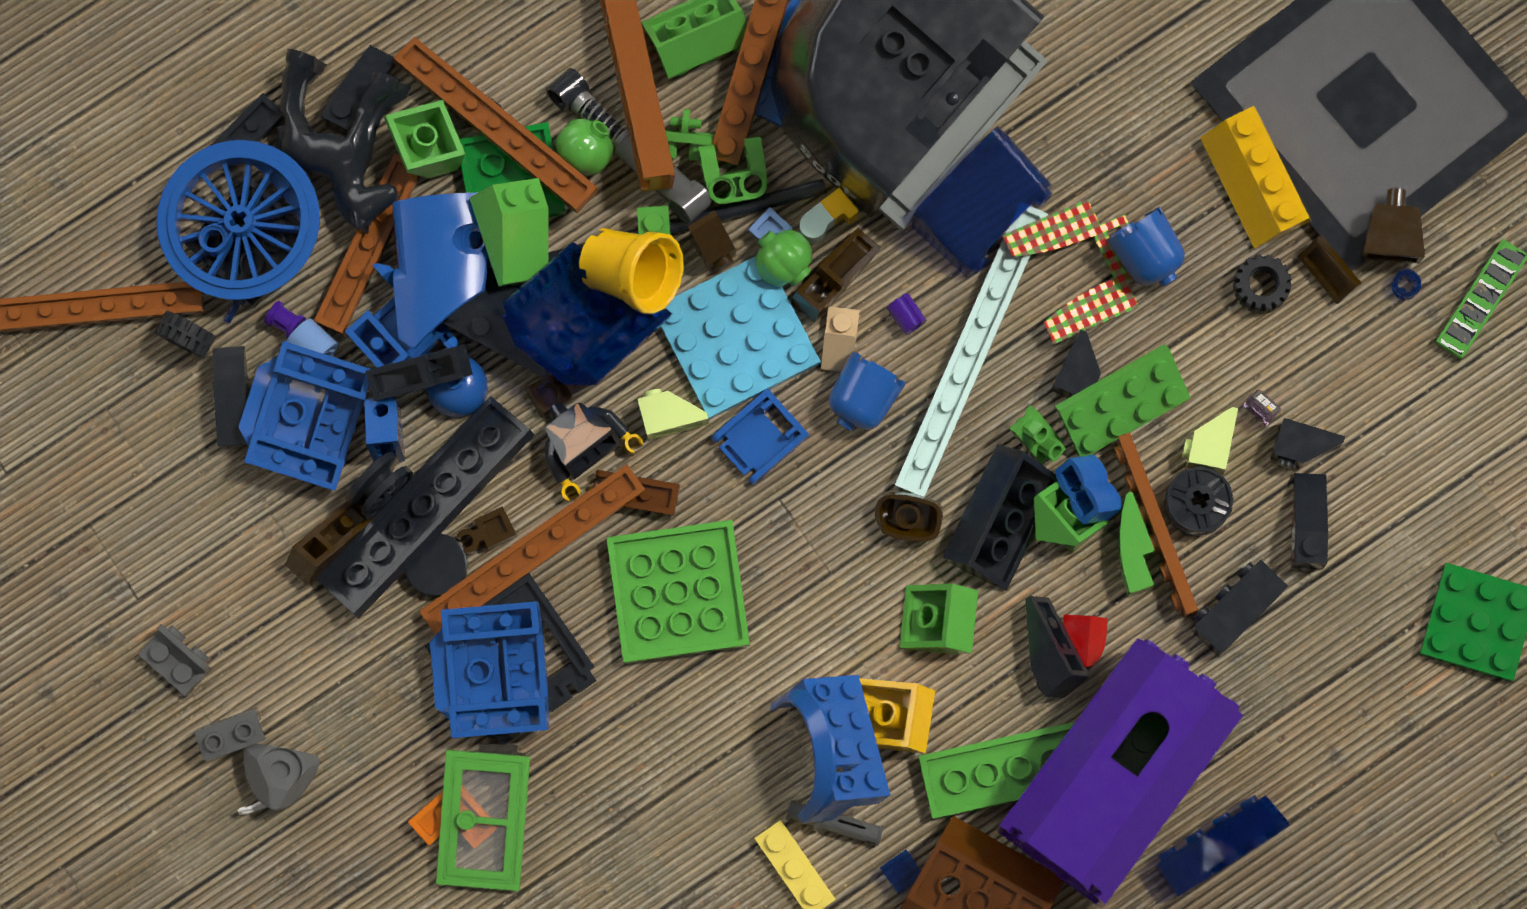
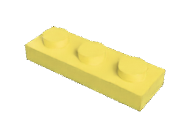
(794, 867)

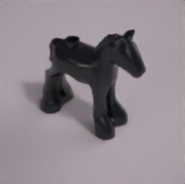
(337, 156)

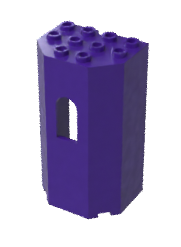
(1090, 813)

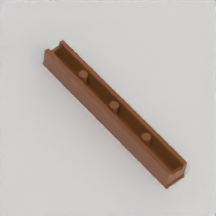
(638, 94)

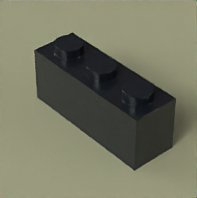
(1238, 607)

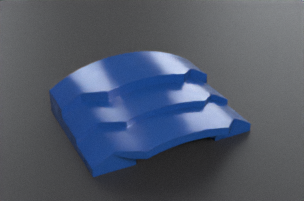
(303, 414)
(491, 670)

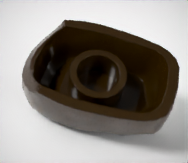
(908, 516)

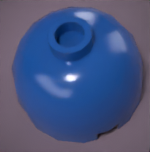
(460, 396)

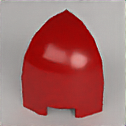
(1087, 635)

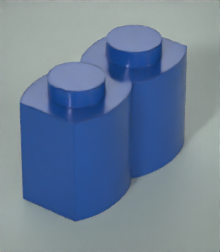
(1088, 487)

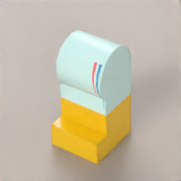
(826, 215)

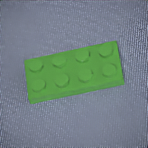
(1123, 401)

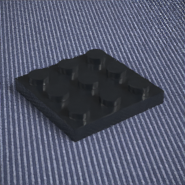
(261, 264)

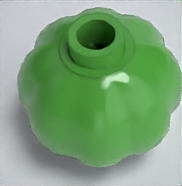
(585, 145)
(783, 257)

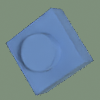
(768, 221)

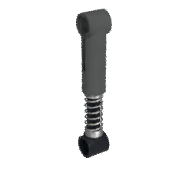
(571, 91)

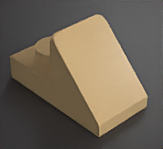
(839, 338)

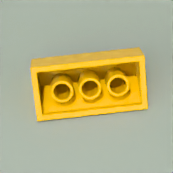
(1255, 177)

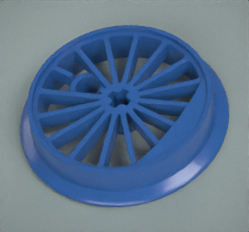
(283, 174)

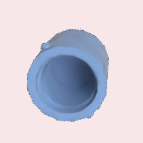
(313, 337)

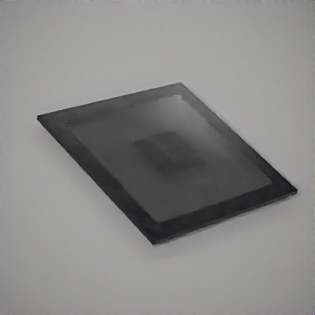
(1368, 105)

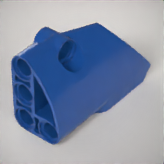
(436, 261)

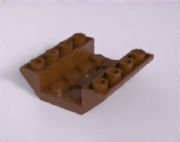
(987, 874)

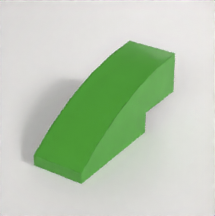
(1133, 547)

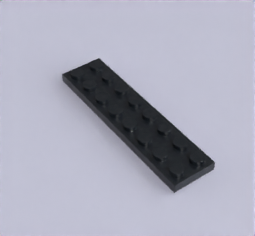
(425, 507)

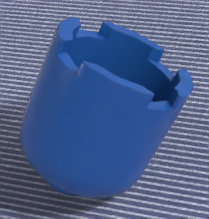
(1149, 249)
(863, 393)

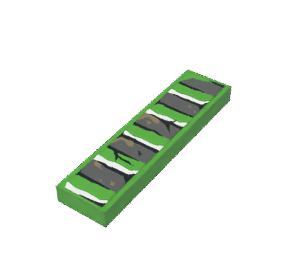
(1481, 299)

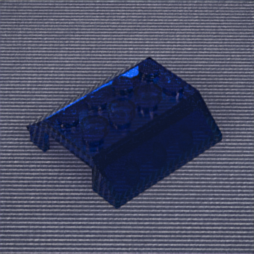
(574, 328)

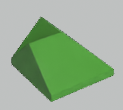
(1058, 523)

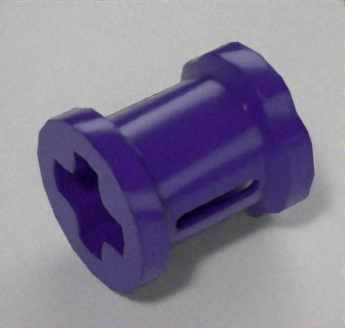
(283, 318)

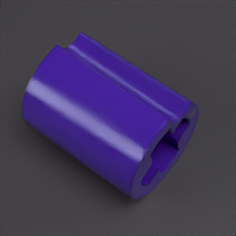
(906, 314)

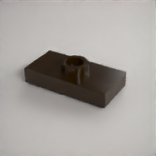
(1329, 269)

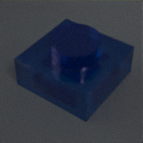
(901, 871)

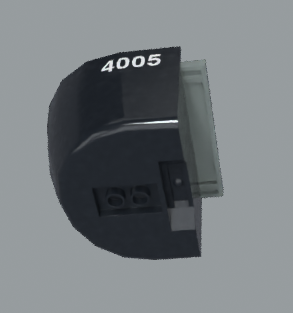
(898, 89)

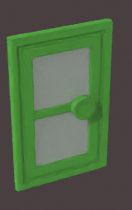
(483, 820)

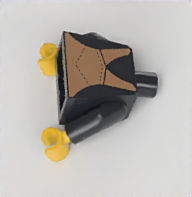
(581, 439)

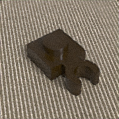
(492, 529)

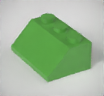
(695, 33)

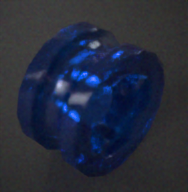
(1401, 292)

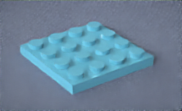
(737, 338)

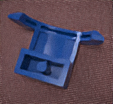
(379, 333)

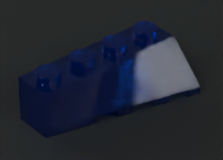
(1221, 845)

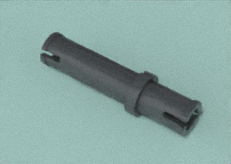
(841, 825)

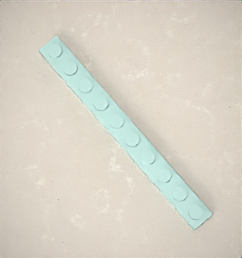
(964, 365)

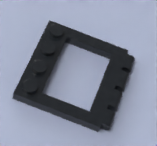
(575, 672)

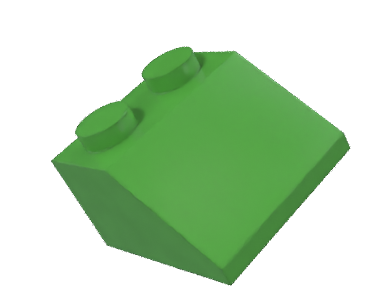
(426, 140)
(939, 618)

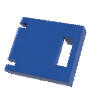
(756, 441)

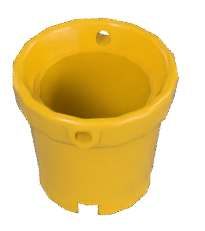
(634, 267)

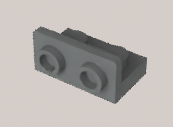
(175, 660)
(230, 734)

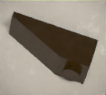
(326, 542)

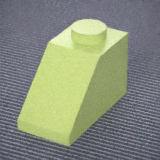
(669, 414)
(1211, 443)

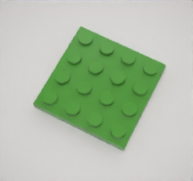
(678, 591)

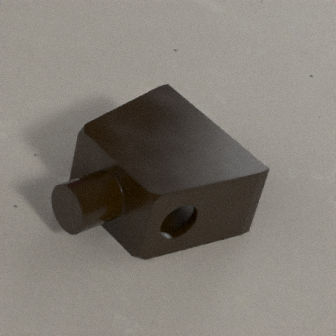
(1394, 231)

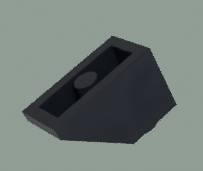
(1079, 368)
(1302, 444)

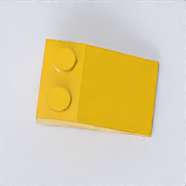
(899, 713)

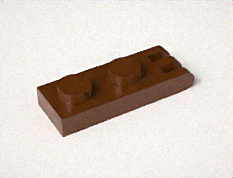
(658, 498)

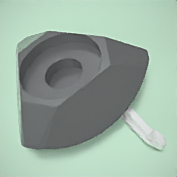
(277, 775)

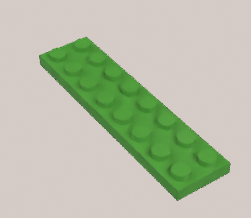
(1004, 767)

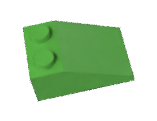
(513, 228)

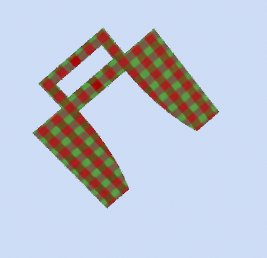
(1064, 229)

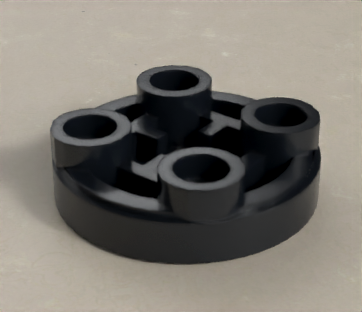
(438, 567)

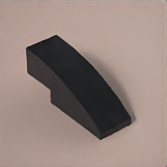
(419, 372)
(230, 393)

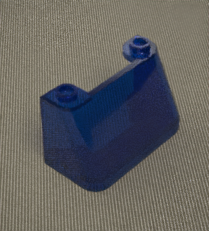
(980, 201)

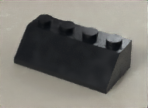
(484, 323)
(999, 517)

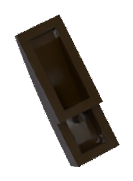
(835, 275)

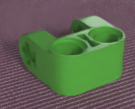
(735, 179)

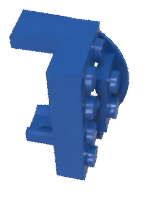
(840, 739)

